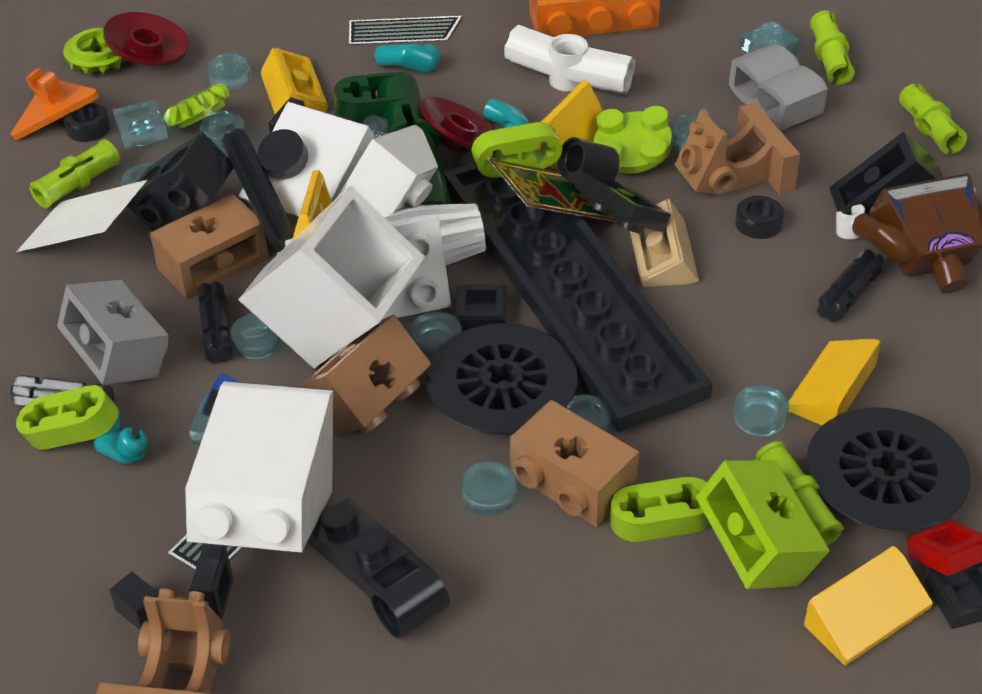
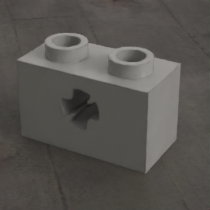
(112, 331)

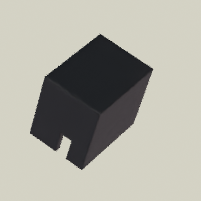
(129, 597)

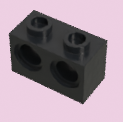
(181, 182)

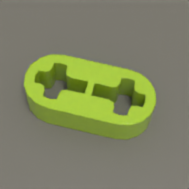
(517, 146)
(67, 417)
(662, 510)

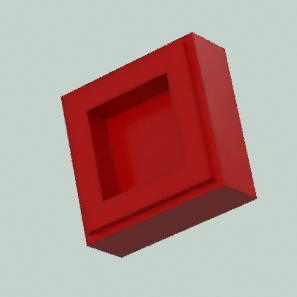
(946, 547)

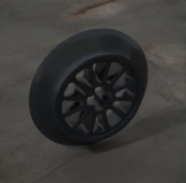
(471, 361)
(850, 460)

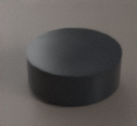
(87, 123)
(283, 154)
(759, 217)

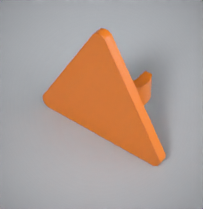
(51, 102)

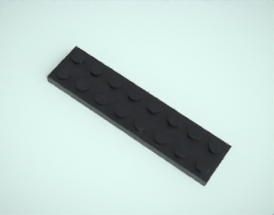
(585, 303)

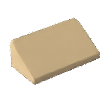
(667, 255)

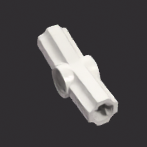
(569, 60)

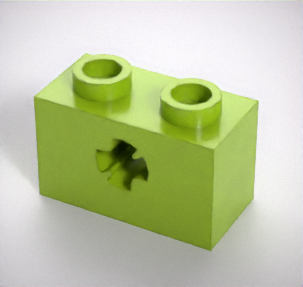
(761, 524)

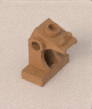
(726, 165)
(178, 636)

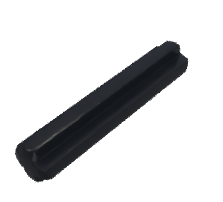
(258, 188)

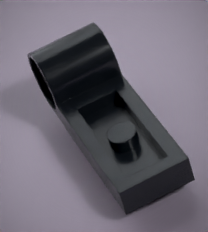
(593, 172)
(394, 578)

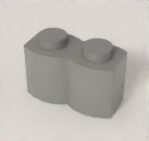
(778, 85)

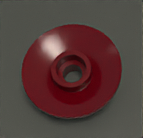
(145, 38)
(454, 123)

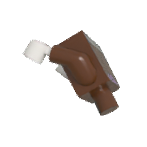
(923, 228)

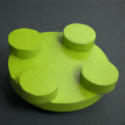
(637, 136)

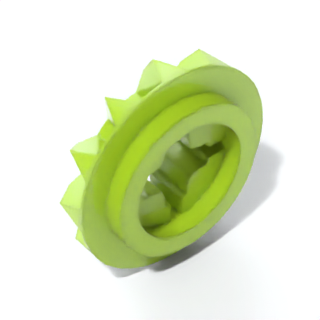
(81, 53)
(197, 106)

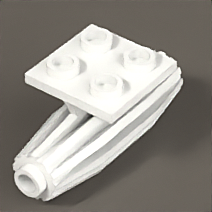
(444, 237)

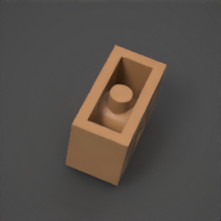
(209, 245)
(370, 375)
(572, 462)

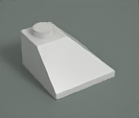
(395, 171)

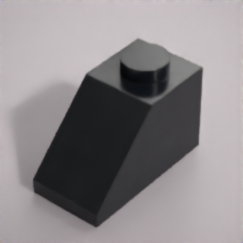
(893, 165)

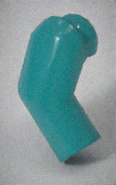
(410, 56)
(504, 114)
(122, 445)

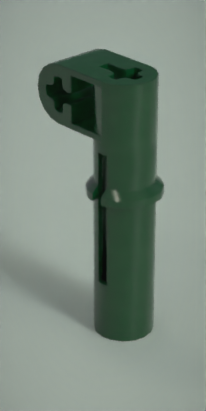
(397, 102)

